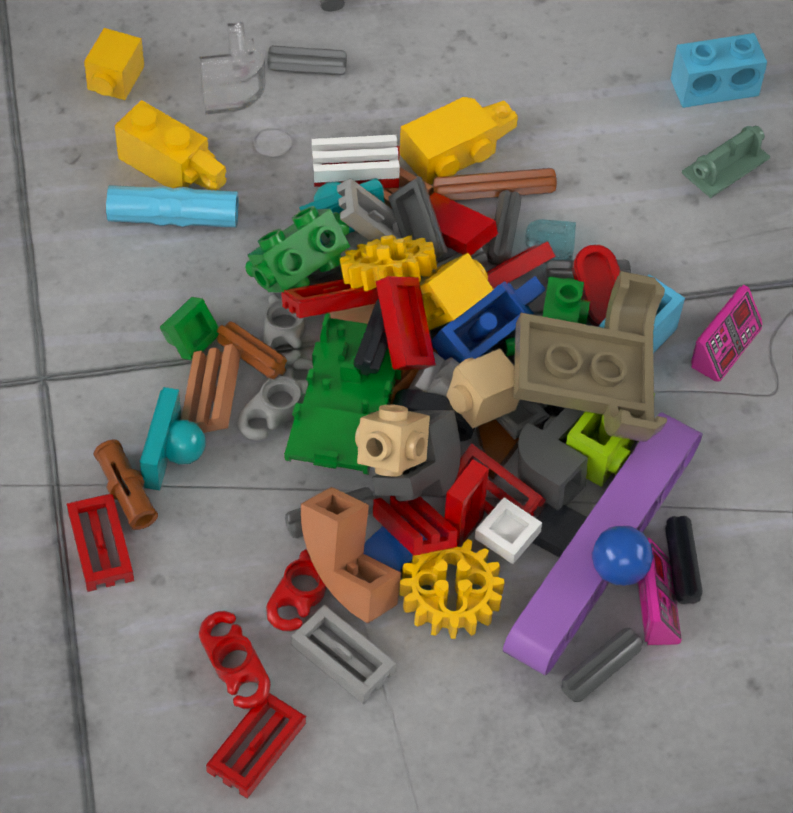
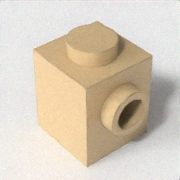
(483, 388)

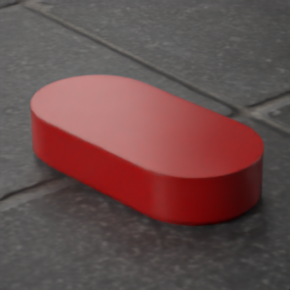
(598, 270)

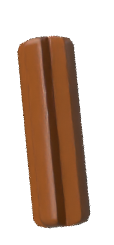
(252, 350)

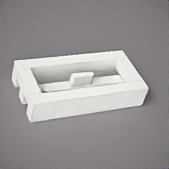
(354, 152)

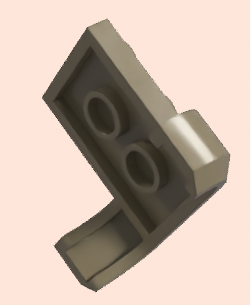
(596, 366)

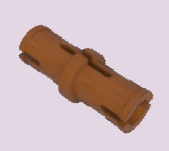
(135, 505)

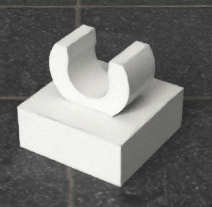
(508, 530)

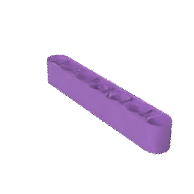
(573, 582)

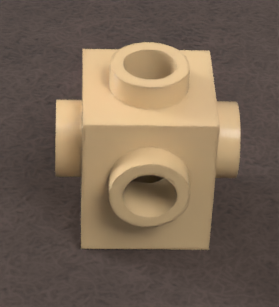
(392, 440)

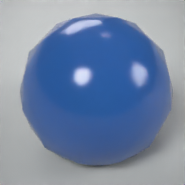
(622, 555)

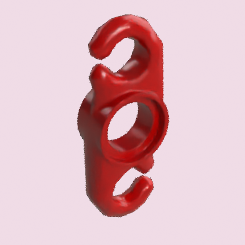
(288, 595)
(249, 671)

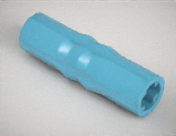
(172, 206)

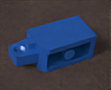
(486, 322)

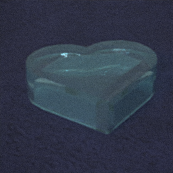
(558, 234)

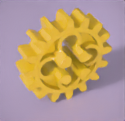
(387, 258)
(471, 604)

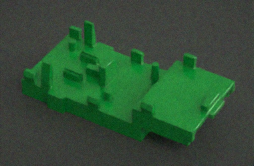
(337, 399)

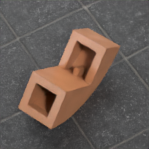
(335, 541)

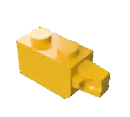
(454, 137)
(167, 149)

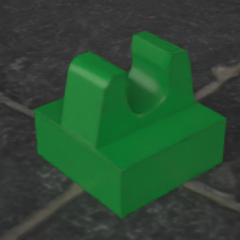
(190, 328)

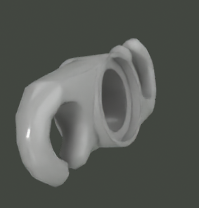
(276, 335)
(261, 407)

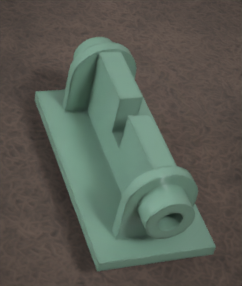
(728, 162)

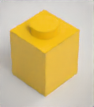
(114, 64)

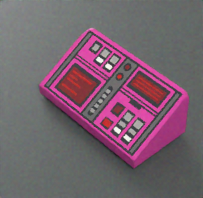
(727, 335)
(659, 602)

